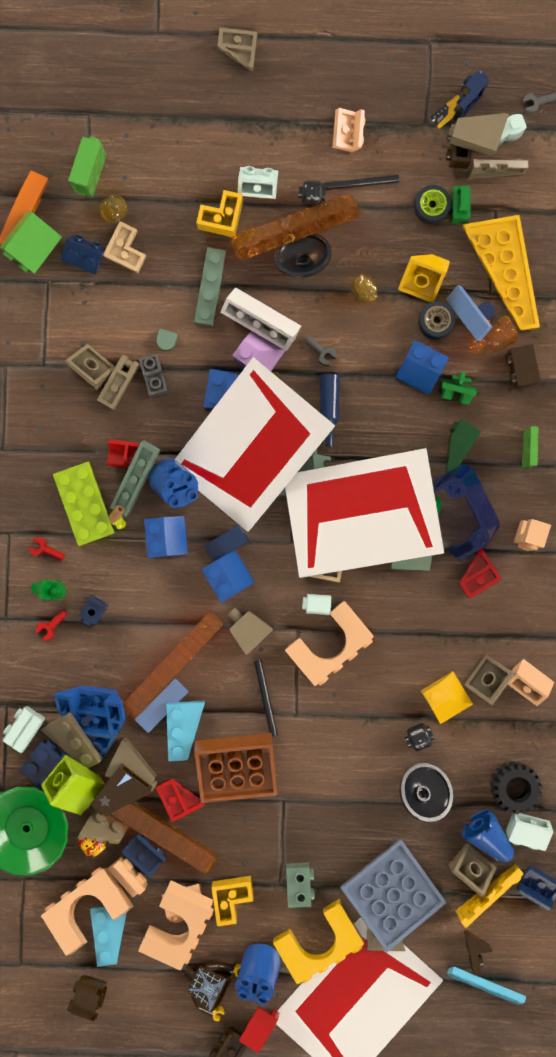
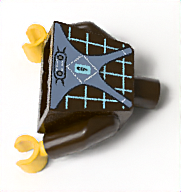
(210, 985)

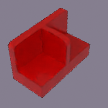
(121, 453)
(259, 1028)

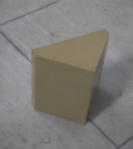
(90, 366)
(489, 679)
(473, 869)

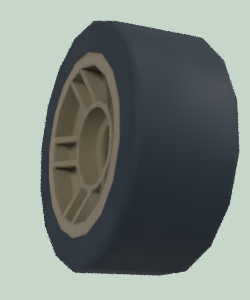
(446, 317)

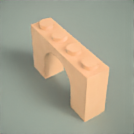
(319, 668)
(60, 916)
(175, 949)

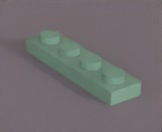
(210, 286)
(135, 477)

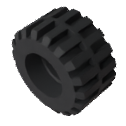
(529, 796)

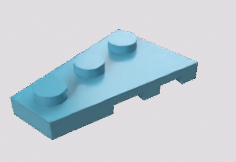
(182, 727)
(106, 935)

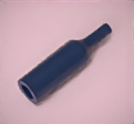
(329, 401)

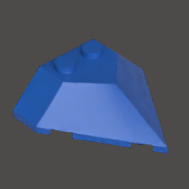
(96, 711)

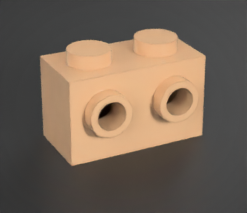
(530, 682)

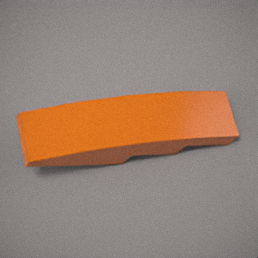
(27, 200)

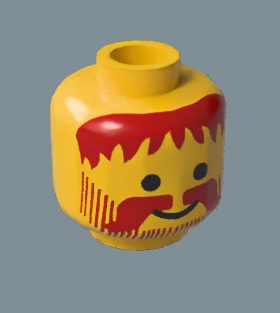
(91, 847)

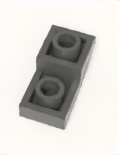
(153, 375)

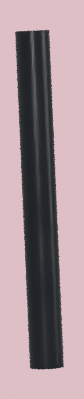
(361, 182)
(265, 697)

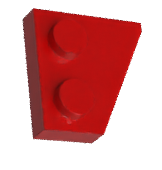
(479, 575)
(177, 799)

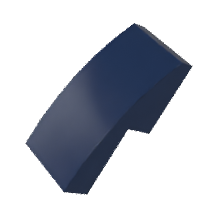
(226, 542)

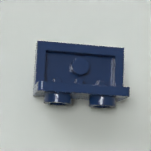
(83, 253)
(143, 855)
(537, 887)

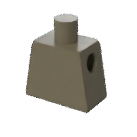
(248, 629)

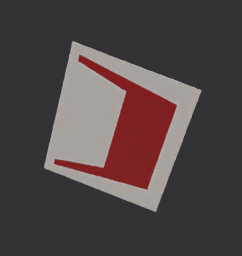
(253, 444)
(364, 513)
(357, 1002)

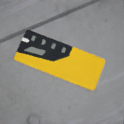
(445, 113)

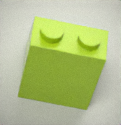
(72, 786)

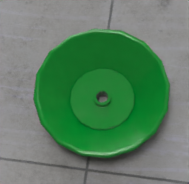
(32, 850)

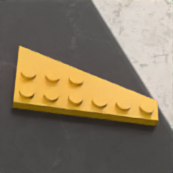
(504, 257)

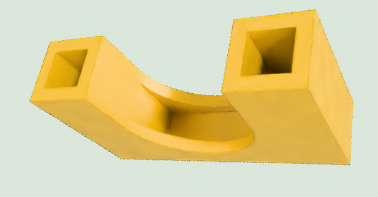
(303, 964)

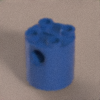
(173, 483)
(258, 973)

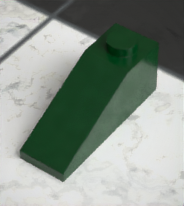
(459, 443)

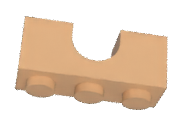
(531, 534)

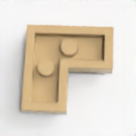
(120, 250)

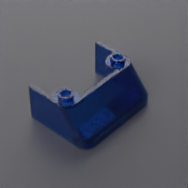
(465, 482)

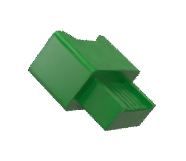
(460, 204)

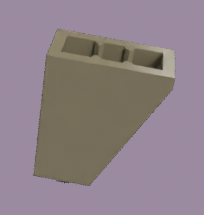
(479, 133)
(134, 761)

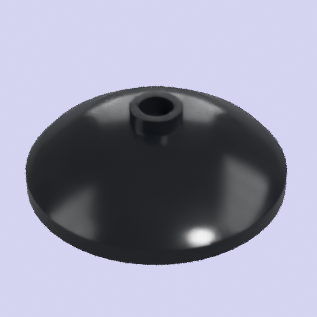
(303, 257)
(435, 791)

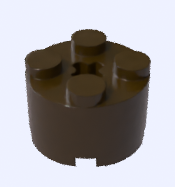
(88, 997)

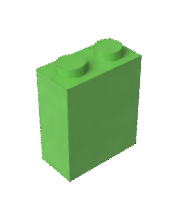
(87, 166)
(30, 242)

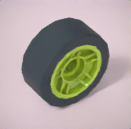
(440, 199)

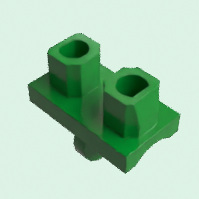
(466, 391)
(49, 589)

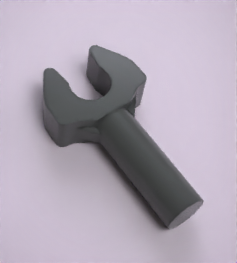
(537, 101)
(322, 351)

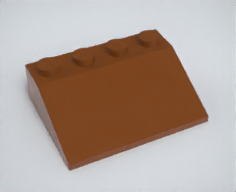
(236, 767)

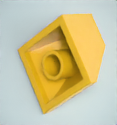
(424, 276)
(446, 697)

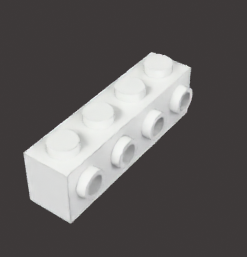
(260, 319)

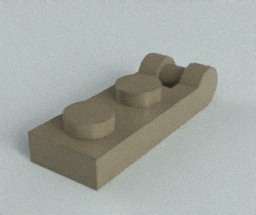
(118, 382)

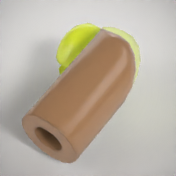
(116, 517)

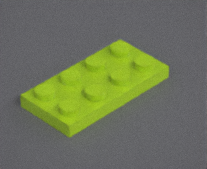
(83, 503)

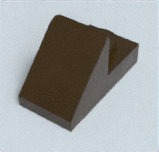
(474, 947)

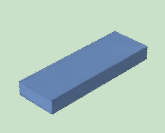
(469, 313)
(157, 708)

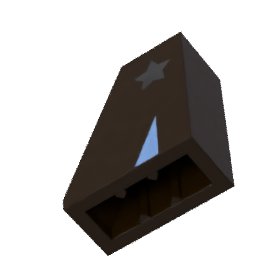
(120, 791)

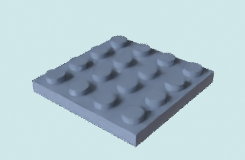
(393, 895)

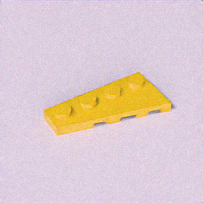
(477, 905)

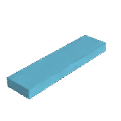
(486, 985)

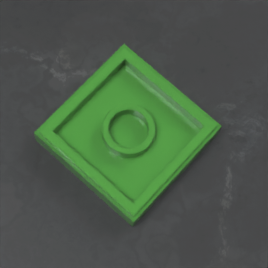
(530, 447)

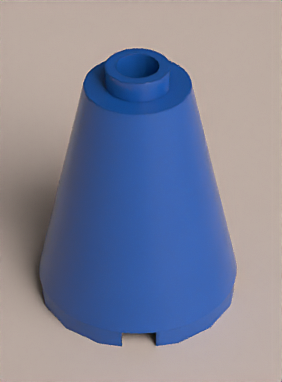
(488, 836)

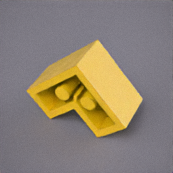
(221, 220)
(228, 894)

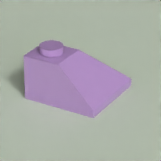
(259, 348)

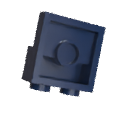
(472, 91)
(42, 762)

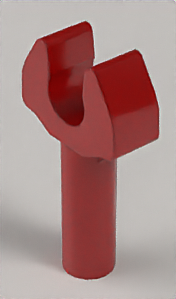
(45, 549)
(50, 626)

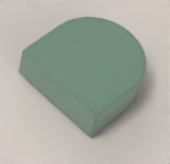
(166, 340)

